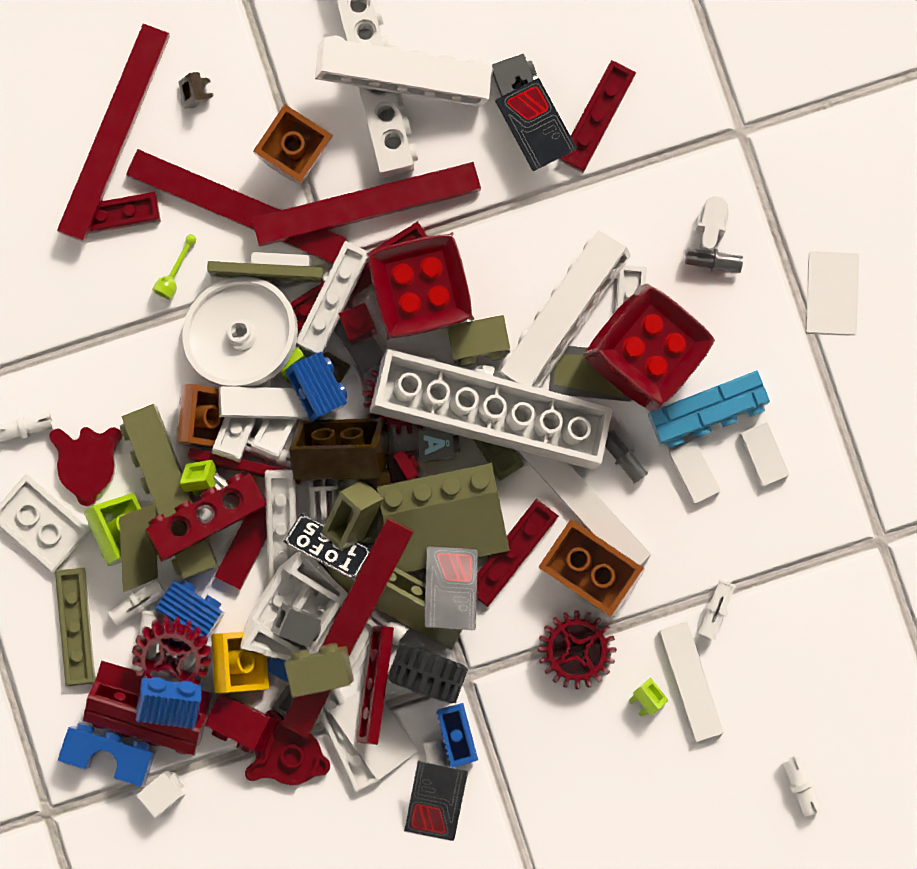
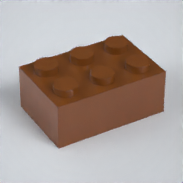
(592, 568)

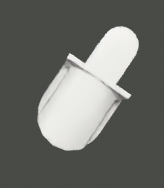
(712, 221)
(324, 490)

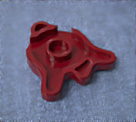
(86, 463)
(288, 757)

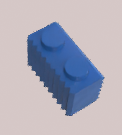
(317, 386)
(184, 602)
(168, 702)
(457, 735)

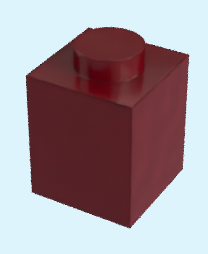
(358, 323)

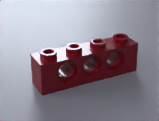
(168, 545)

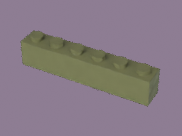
(162, 479)
(405, 602)

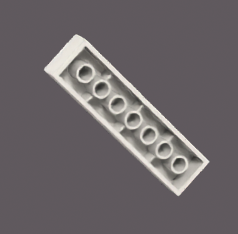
(491, 409)

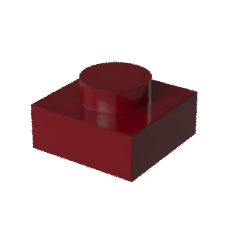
(407, 464)

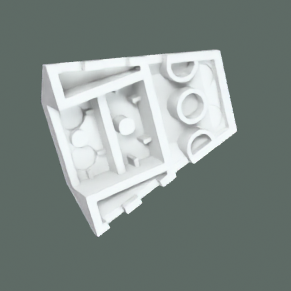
(310, 588)

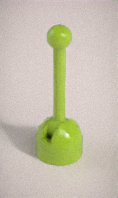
(166, 285)

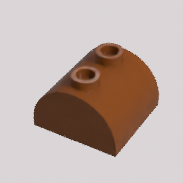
(292, 144)
(198, 416)

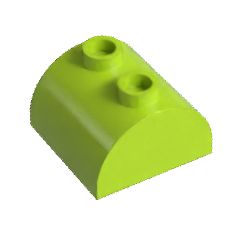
(105, 524)

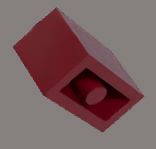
(240, 723)

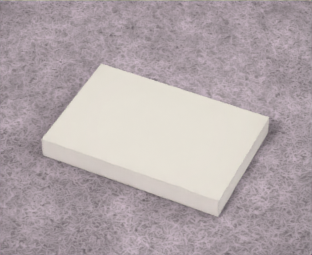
(41, 523)

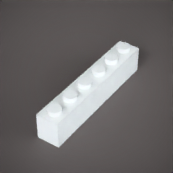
(402, 71)
(566, 310)

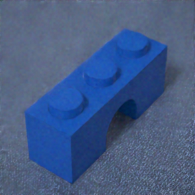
(132, 759)

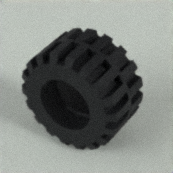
(427, 673)

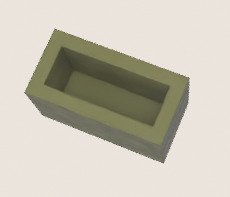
(479, 339)
(352, 515)
(319, 670)

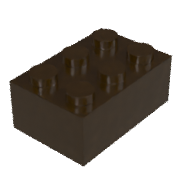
(339, 449)

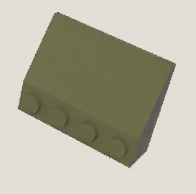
(447, 512)

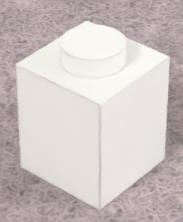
(162, 793)

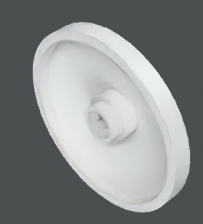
(240, 332)

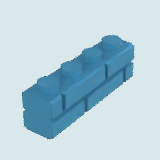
(709, 408)

